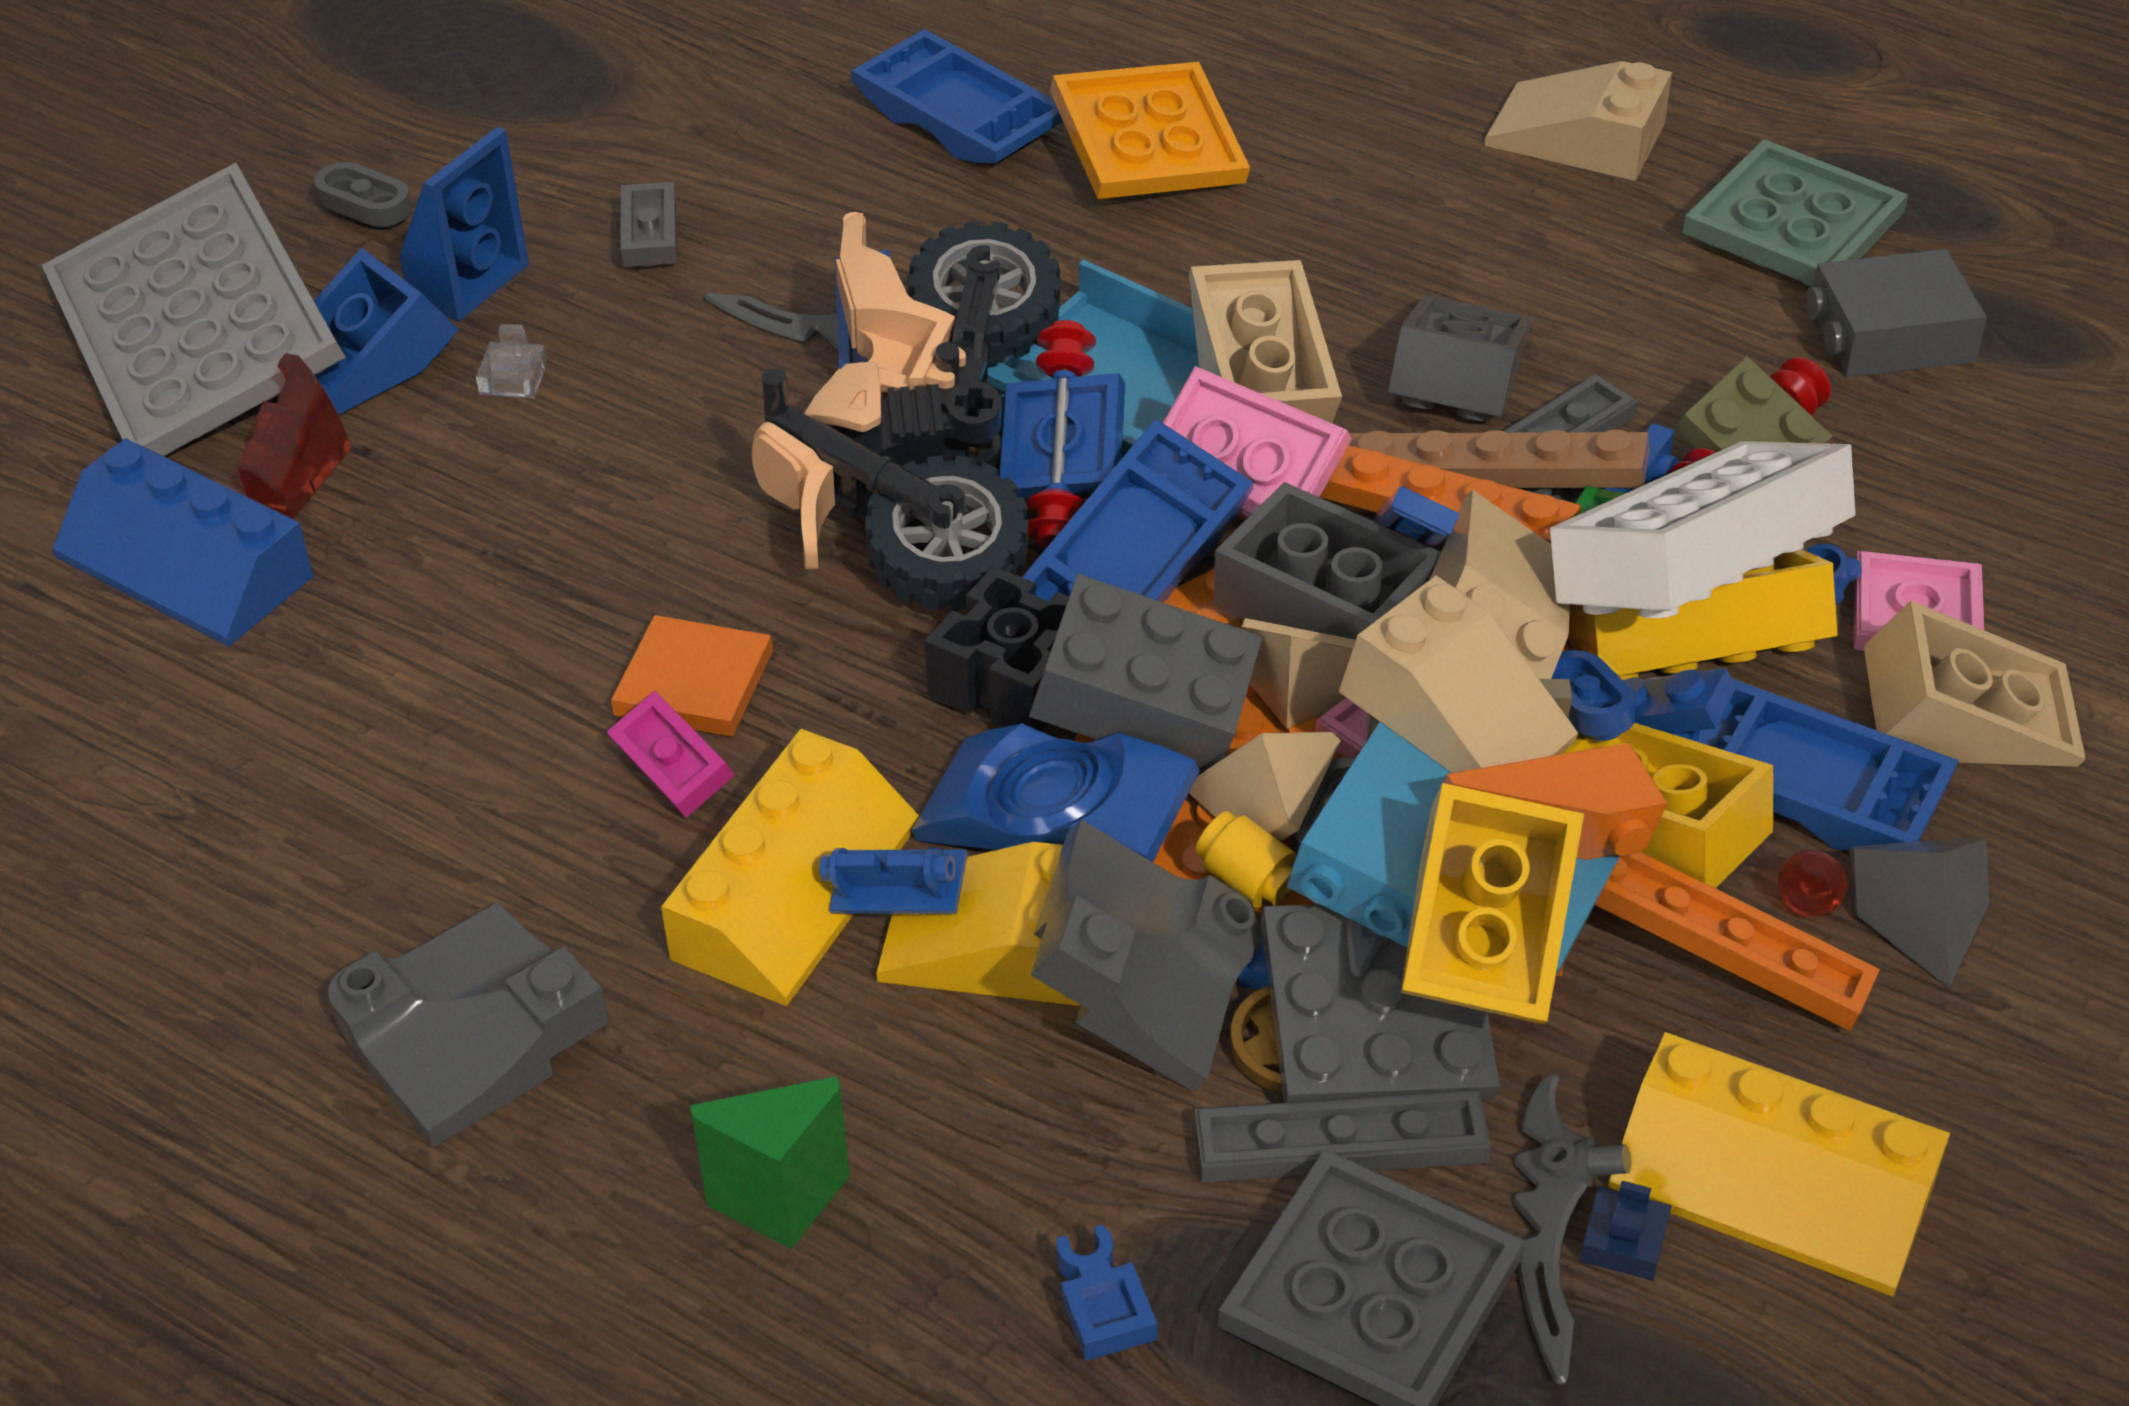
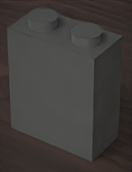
(1896, 312)

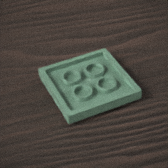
(1793, 212)

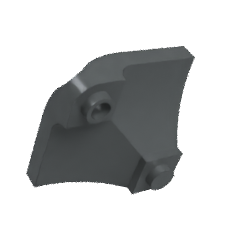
(1143, 952)
(465, 1019)

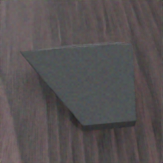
(1924, 897)

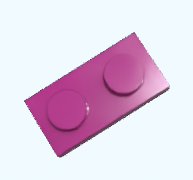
(670, 754)

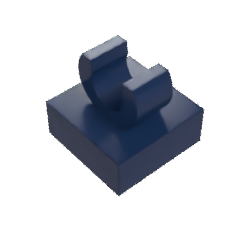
(1626, 1231)

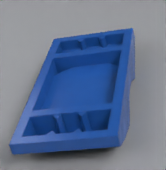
(956, 98)
(1146, 520)
(1833, 773)
(1032, 787)

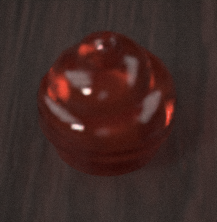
(1812, 883)

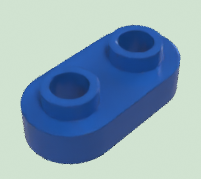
(1600, 699)

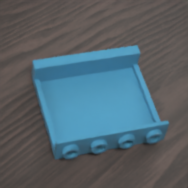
(1136, 335)
(1371, 841)

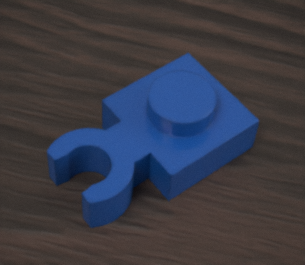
(1103, 1302)

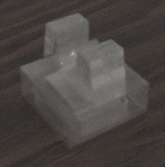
(511, 365)

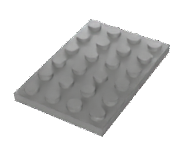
(189, 312)

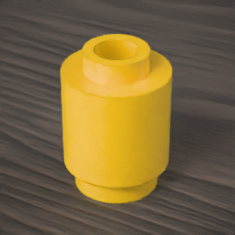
(1246, 858)

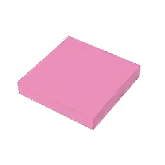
(1894, 580)

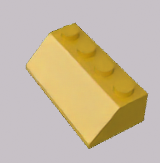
(1770, 608)
(756, 894)
(1782, 1162)

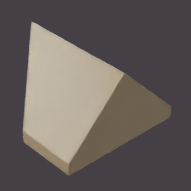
(1298, 670)
(1269, 779)

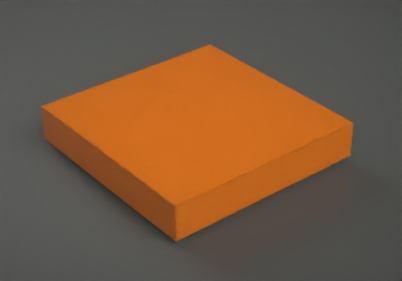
(697, 670)

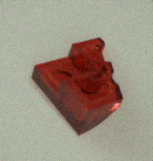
(293, 442)

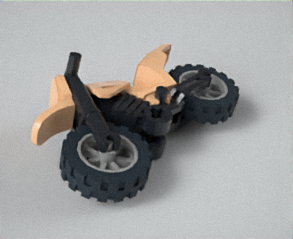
(896, 430)

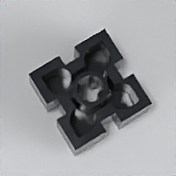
(995, 650)

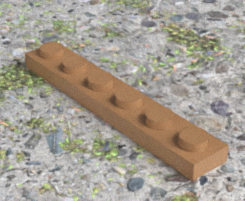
(1524, 458)

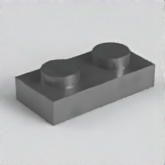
(648, 224)

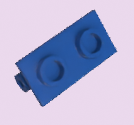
(894, 880)

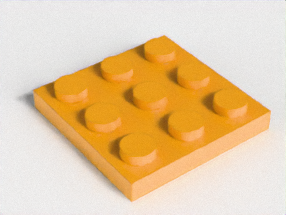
(1149, 130)

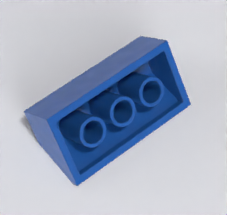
(181, 542)

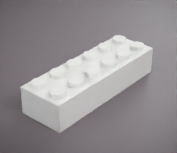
(1701, 526)

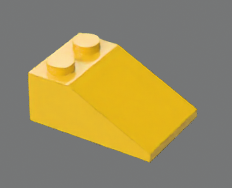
(1714, 800)
(1491, 903)
(991, 937)

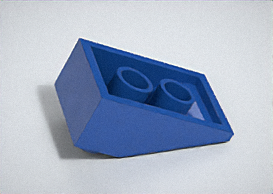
(466, 230)
(381, 328)

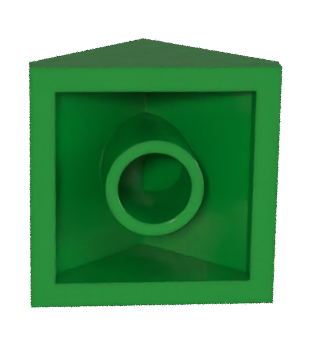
(773, 1156)

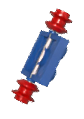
(1062, 430)

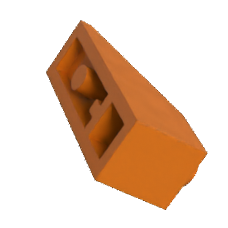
(1603, 783)

